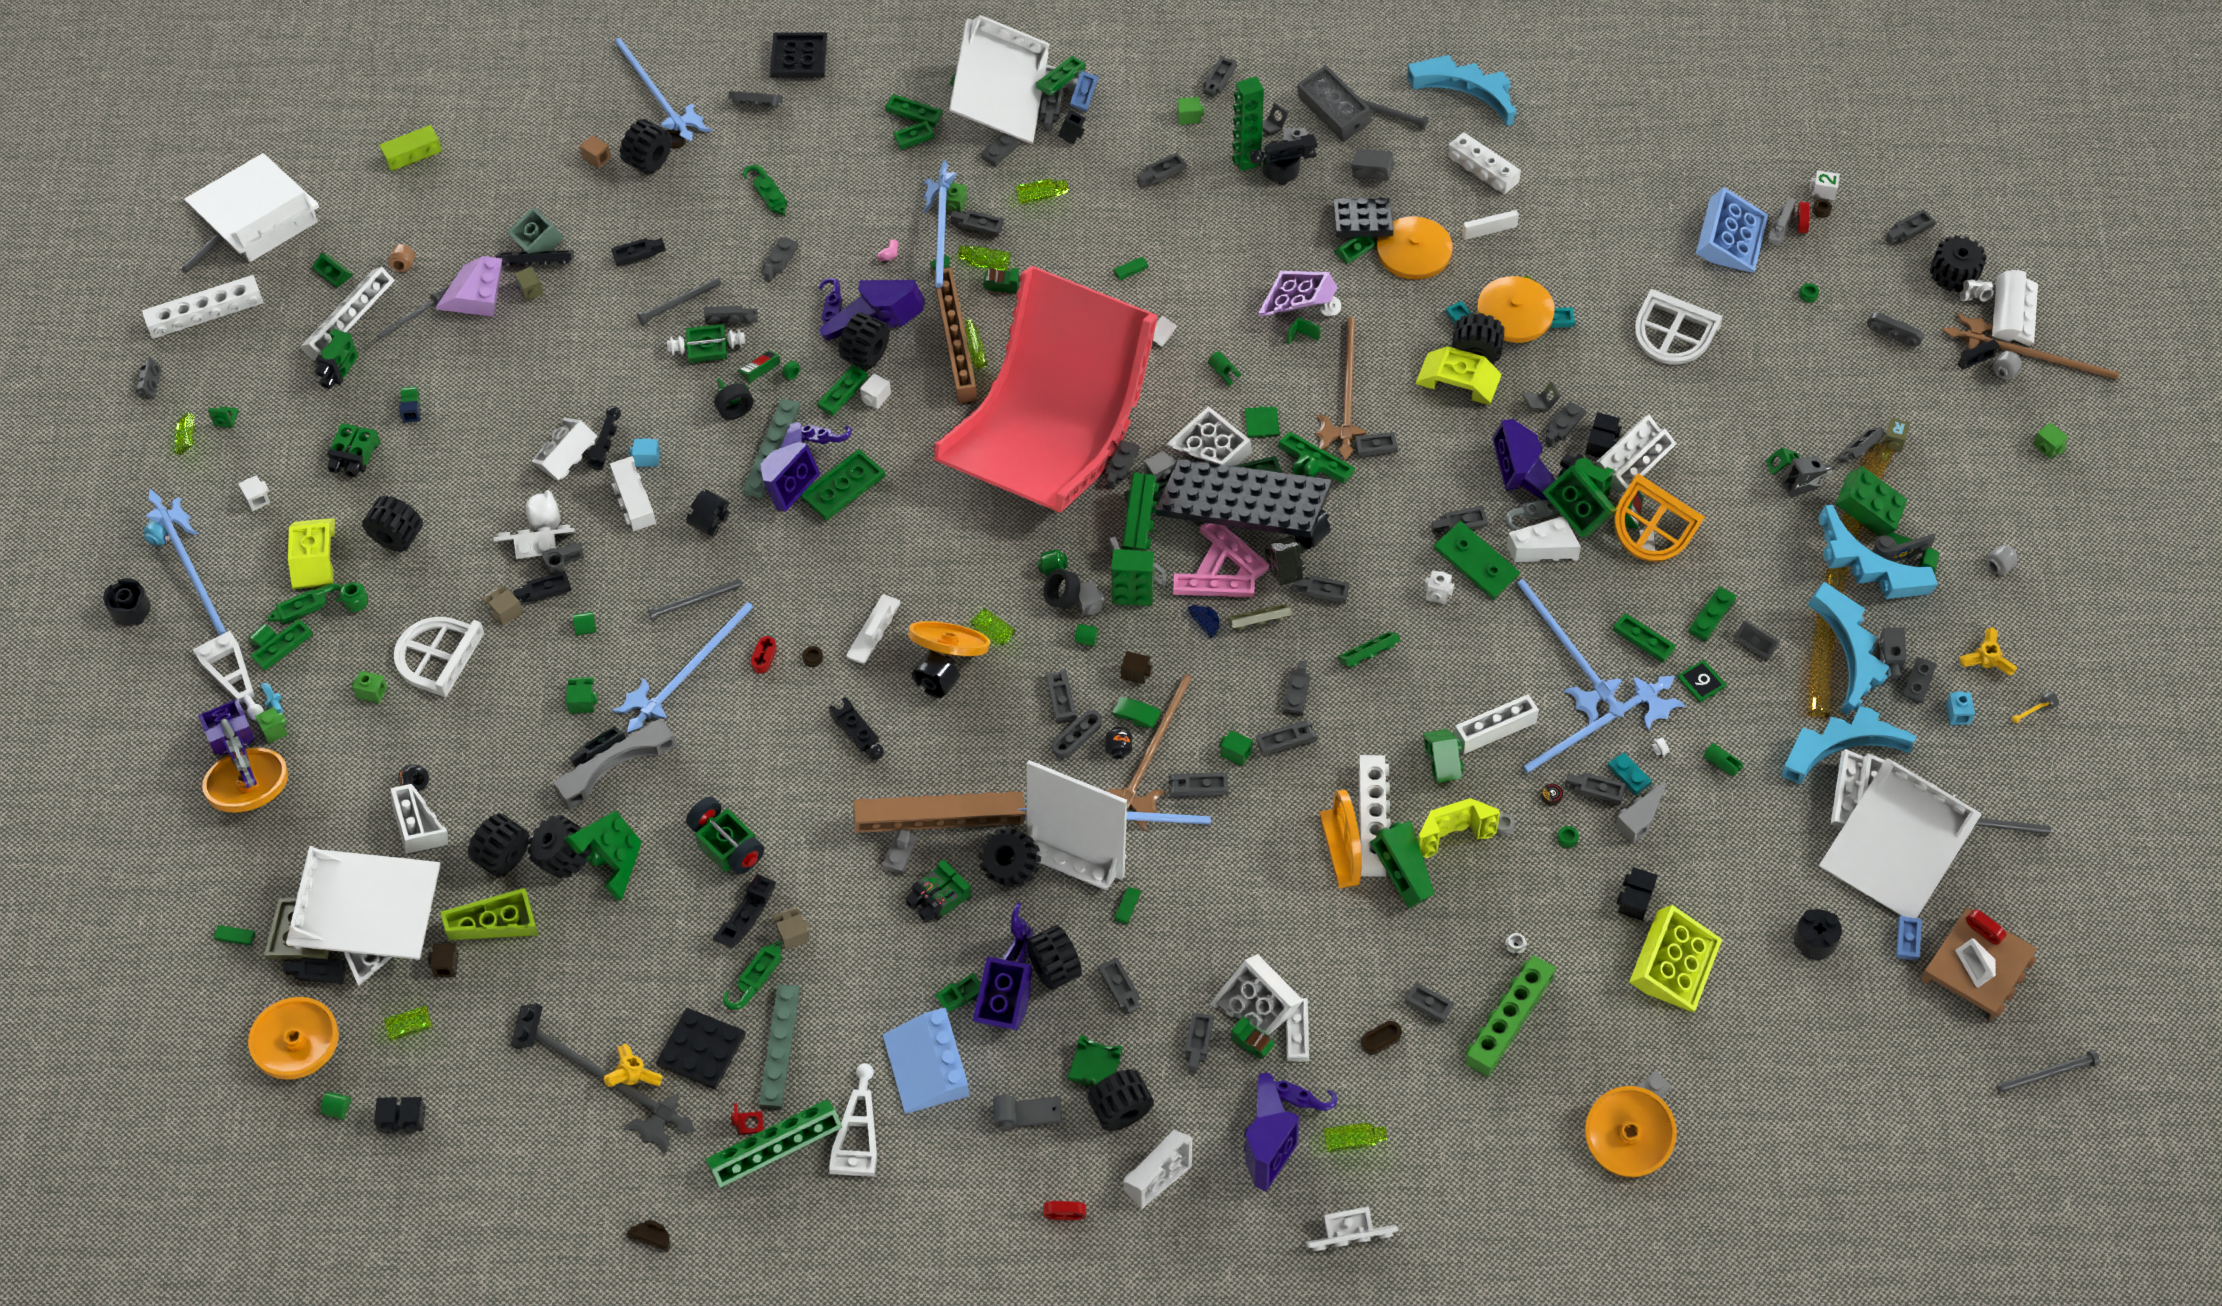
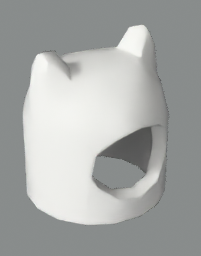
(542, 511)

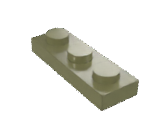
(1259, 616)

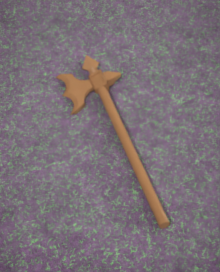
(1975, 338)
(1328, 432)
(1148, 803)

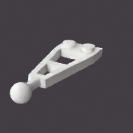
(218, 649)
(856, 1162)

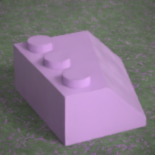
(474, 288)
(1297, 291)

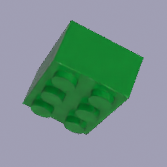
(1579, 501)
(1871, 501)
(1132, 577)

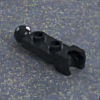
(1286, 150)
(598, 453)
(857, 729)

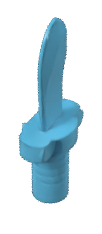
(273, 699)

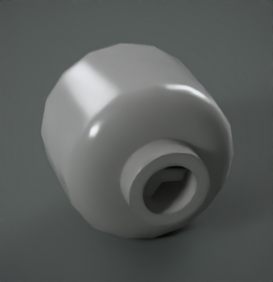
(2007, 365)
(2002, 560)

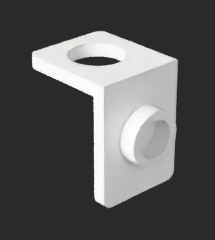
(1163, 330)

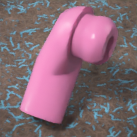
(889, 253)

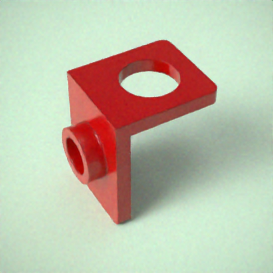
(738, 1119)

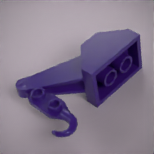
(885, 300)
(792, 467)
(1006, 983)
(1276, 1131)

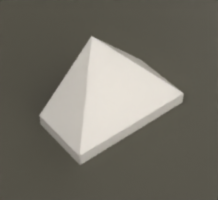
(1977, 962)

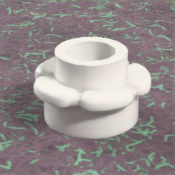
(1660, 747)
(1516, 938)

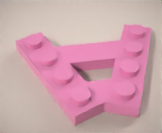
(1206, 580)

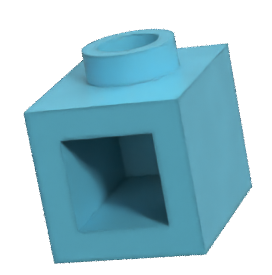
(645, 452)
(1960, 708)

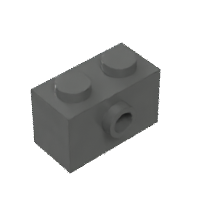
(1372, 164)

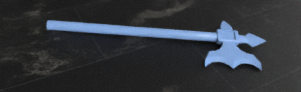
(674, 120)
(943, 184)
(180, 517)
(1602, 690)
(1645, 693)
(653, 707)
(1158, 817)

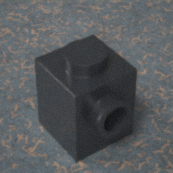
(1072, 127)

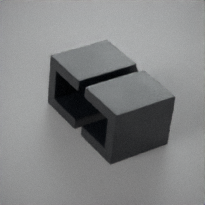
(1603, 434)
(1637, 893)
(393, 1117)

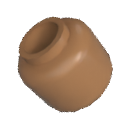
(401, 258)

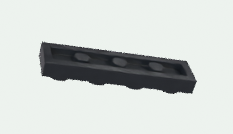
(543, 258)

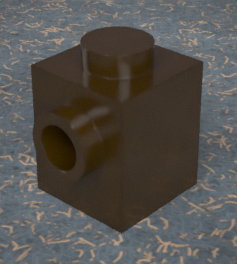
(1136, 667)
(443, 960)

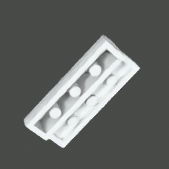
(2015, 308)
(1636, 452)
(1852, 782)

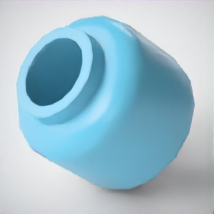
(156, 534)

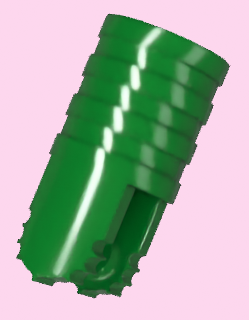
(1223, 366)
(1723, 760)

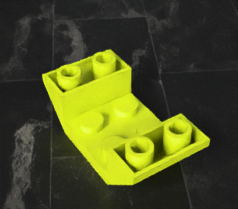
(1460, 370)
(310, 553)
(1457, 817)

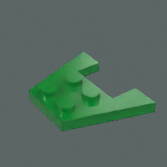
(615, 843)

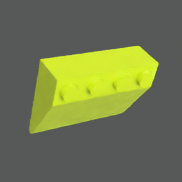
(1675, 959)

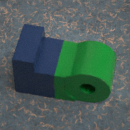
(410, 403)

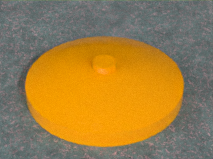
(1416, 248)
(1519, 305)
(949, 638)
(227, 790)
(293, 1038)
(1630, 1131)

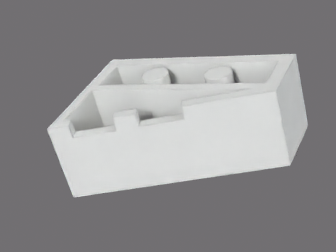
(632, 494)
(1544, 541)
(415, 821)

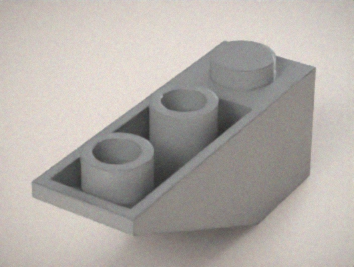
(1638, 818)

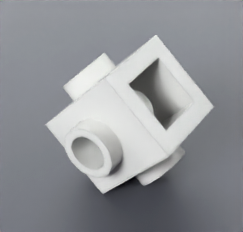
(1439, 587)

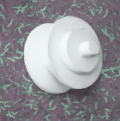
(1331, 308)

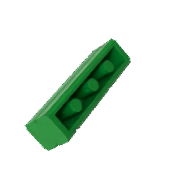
(1139, 512)

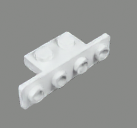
(534, 543)
(873, 629)
(1349, 1226)

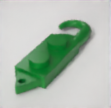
(767, 190)
(302, 604)
(756, 975)

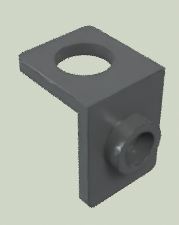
(1271, 124)
(1541, 401)

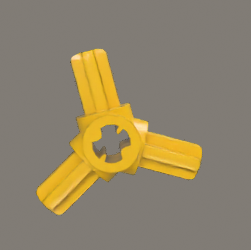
(1989, 655)
(631, 1070)

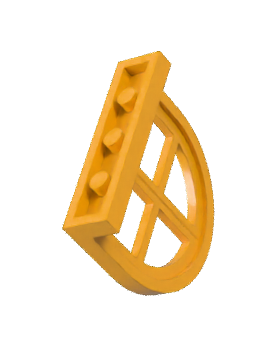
(1666, 501)
(1343, 840)

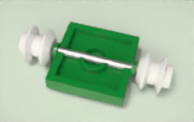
(706, 343)

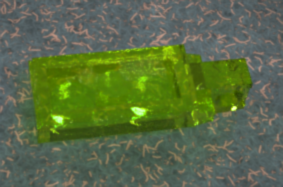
(1040, 190)
(985, 257)
(976, 345)
(1353, 1136)

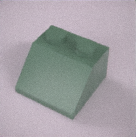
(535, 232)

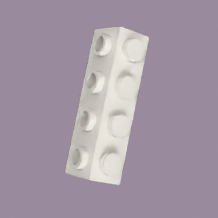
(1484, 163)
(1496, 723)

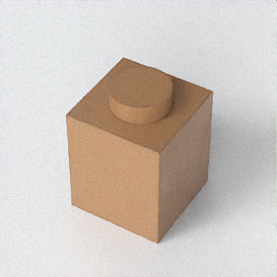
(595, 151)

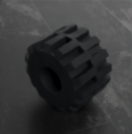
(645, 146)
(1957, 261)
(1479, 336)
(864, 341)
(392, 523)
(498, 845)
(1002, 848)
(552, 851)
(1054, 957)
(1120, 1100)

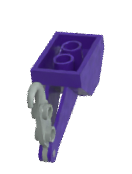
(1520, 465)
(228, 732)

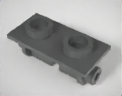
(149, 379)

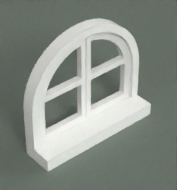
(1681, 310)
(456, 662)

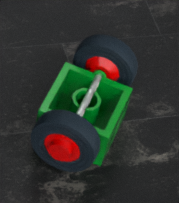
(724, 837)

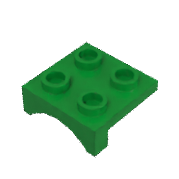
(1093, 1062)

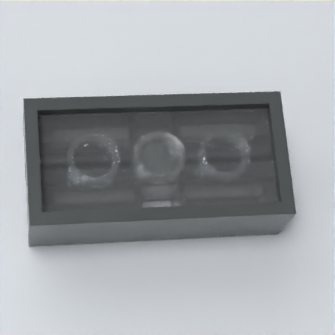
(1334, 103)

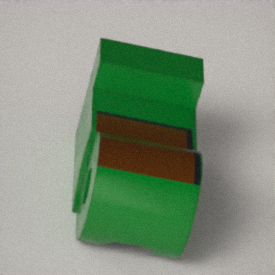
(1002, 280)
(1251, 1039)

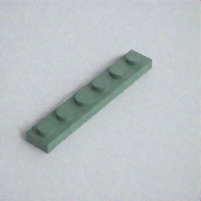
(784, 416)
(779, 1047)

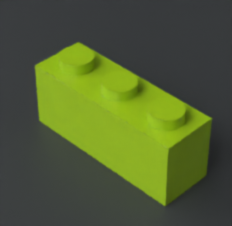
(410, 148)

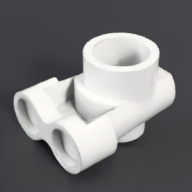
(1976, 289)

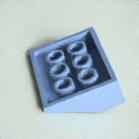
(1732, 232)
(926, 1062)

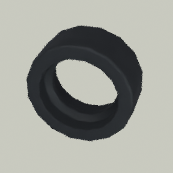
(737, 409)
(1071, 591)

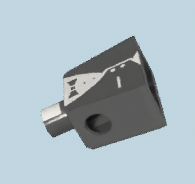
(1805, 475)
(1892, 650)

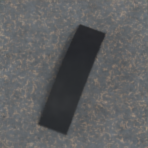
(747, 912)

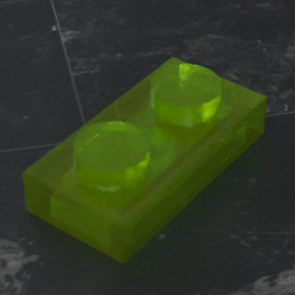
(184, 433)
(993, 626)
(408, 1023)

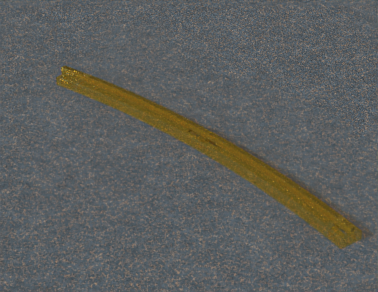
(1824, 636)

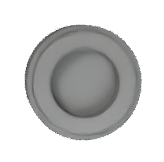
(1505, 824)

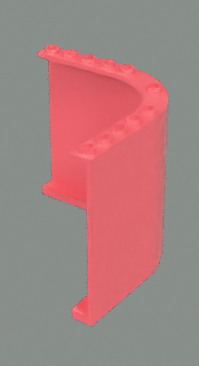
(1078, 361)

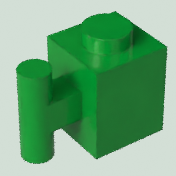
(580, 695)

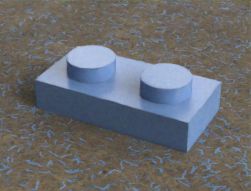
(1084, 91)
(1908, 938)

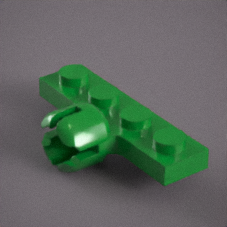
(1314, 460)

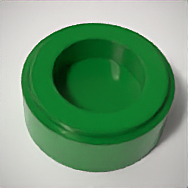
(1809, 292)
(791, 370)
(1568, 837)

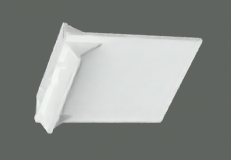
(999, 77)
(255, 207)
(1076, 826)
(1900, 840)
(363, 904)

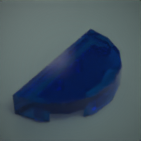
(1206, 618)

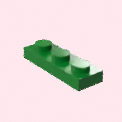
(1060, 75)
(913, 110)
(842, 390)
(1712, 614)
(1644, 638)
(281, 645)
(1369, 649)

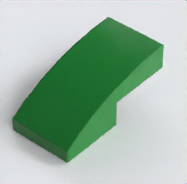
(1139, 712)
(957, 995)

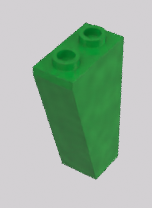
(1404, 862)

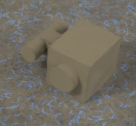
(503, 605)
(792, 928)

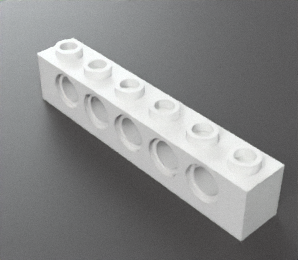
(202, 306)
(348, 311)
(1372, 767)

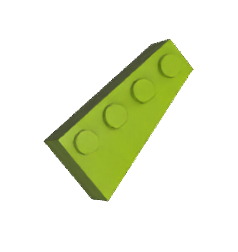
(491, 918)

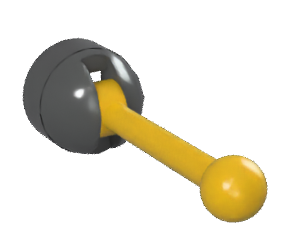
(2048, 701)

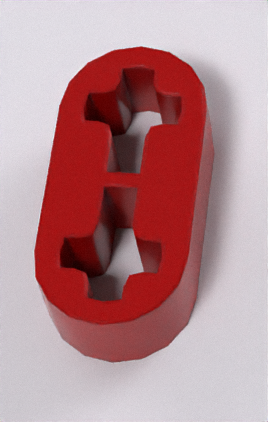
(1803, 217)
(767, 656)
(1986, 927)
(1064, 1210)

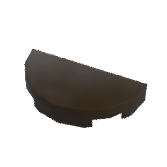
(650, 1233)

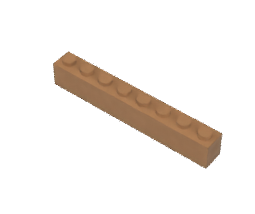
(956, 338)
(938, 812)

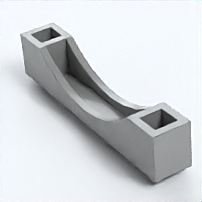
(649, 741)

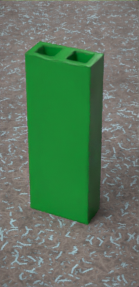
(1131, 268)
(1127, 905)
(234, 935)

